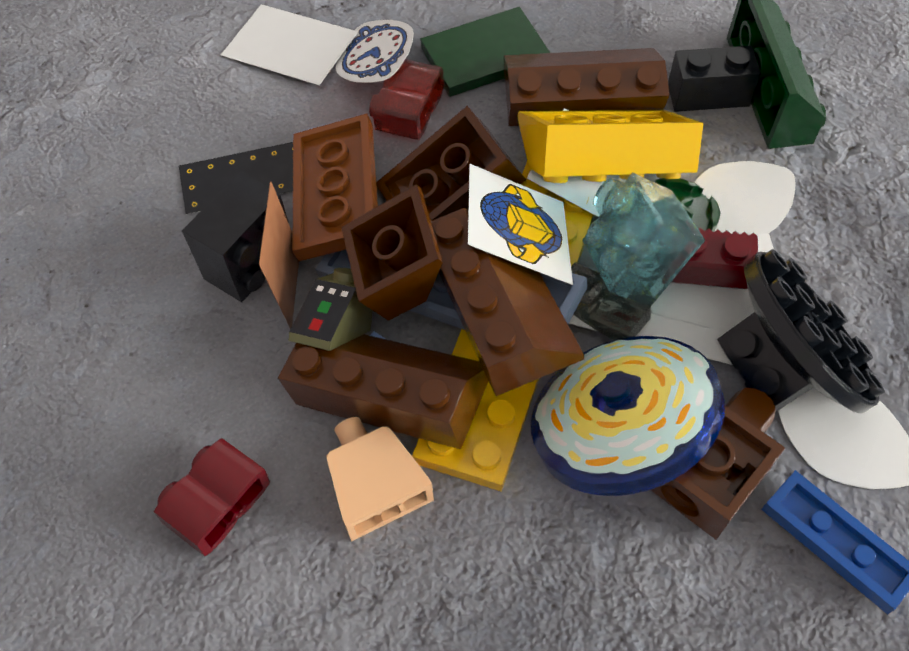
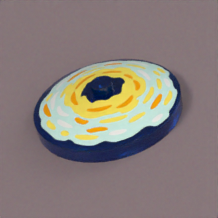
(628, 416)

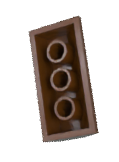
(585, 81)
(503, 310)
(389, 386)

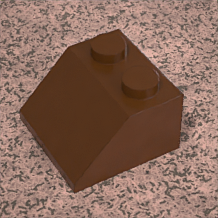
(393, 254)

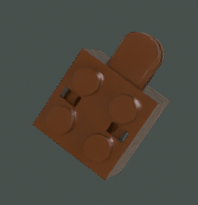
(732, 464)

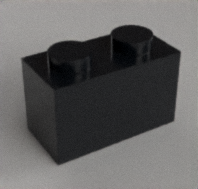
(713, 78)

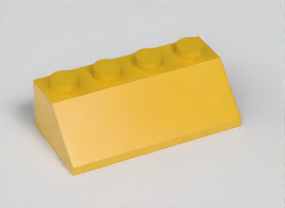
(609, 143)

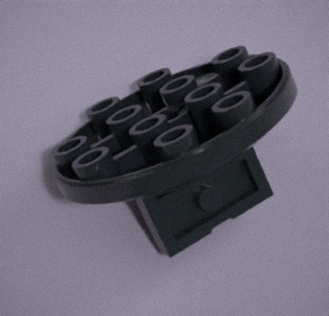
(793, 340)

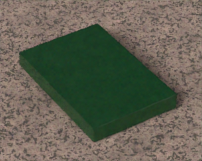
(476, 50)

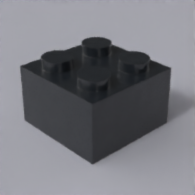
(229, 236)

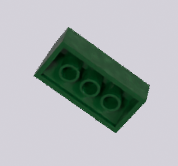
(785, 92)

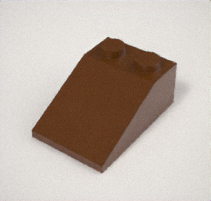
(443, 163)

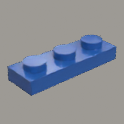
(841, 541)

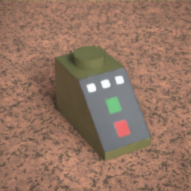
(331, 313)

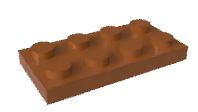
(331, 184)

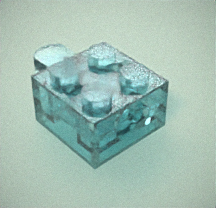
(640, 238)

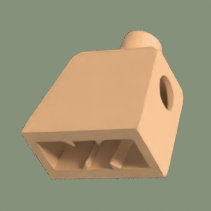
(374, 478)

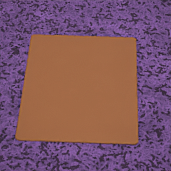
(277, 257)

